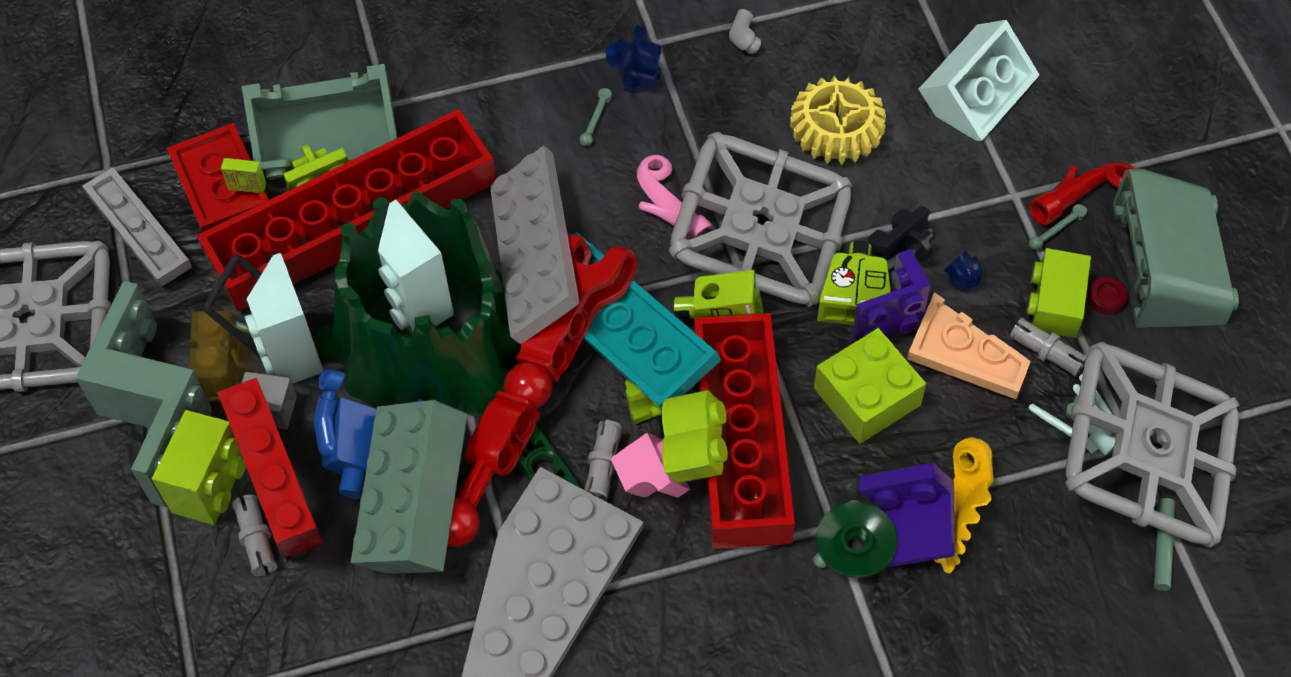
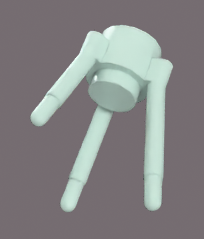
(1099, 438)

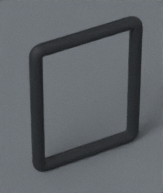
(216, 291)

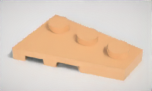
(962, 350)

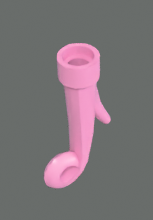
(665, 203)

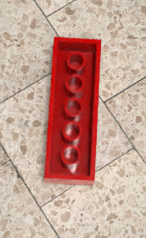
(753, 494)

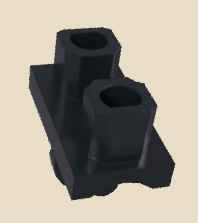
(909, 231)

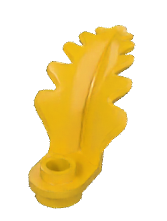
(970, 491)

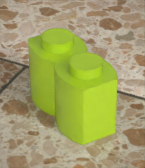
(693, 436)

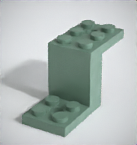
(137, 388)

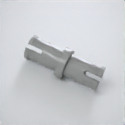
(1048, 347)
(601, 466)
(254, 535)

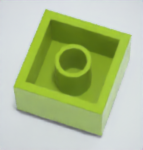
(869, 385)
(199, 468)

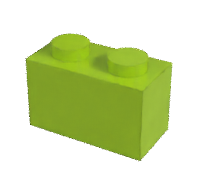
(1060, 292)

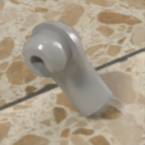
(742, 35)

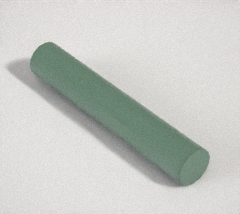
(1164, 549)

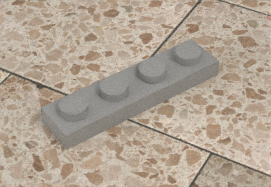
(137, 227)

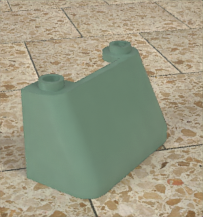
(323, 114)
(1175, 251)

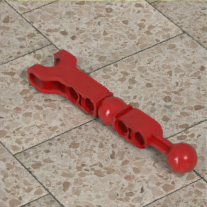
(528, 386)

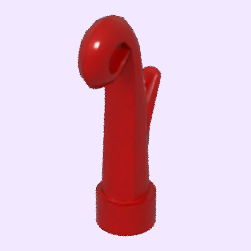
(1050, 205)

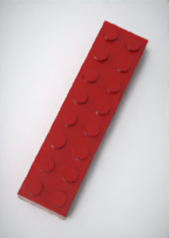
(305, 223)

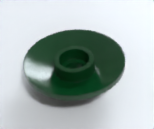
(856, 523)

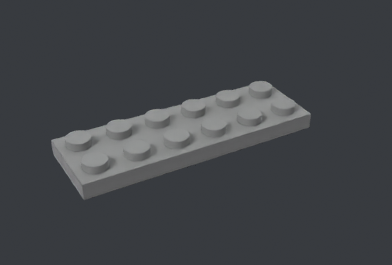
(533, 245)

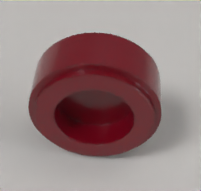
(1107, 295)

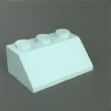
(980, 80)
(412, 271)
(280, 325)

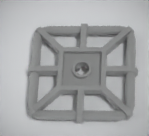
(782, 209)
(49, 303)
(1134, 452)

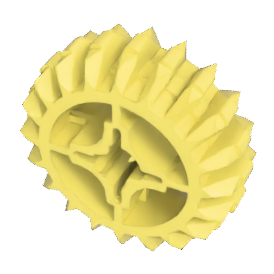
(837, 120)

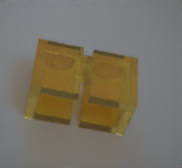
(209, 359)

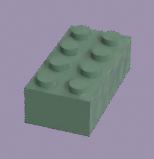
(409, 488)

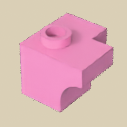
(643, 471)

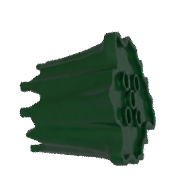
(447, 363)

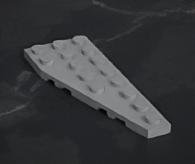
(546, 577)

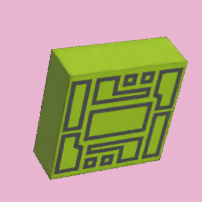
(243, 175)

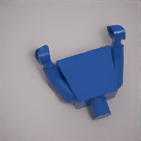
(343, 434)

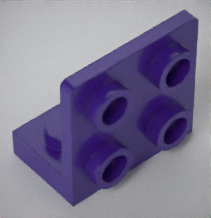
(901, 308)
(920, 508)

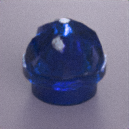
(964, 271)

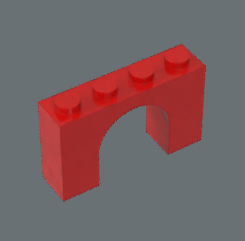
(270, 468)

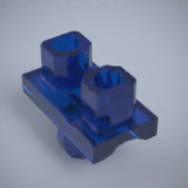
(636, 60)

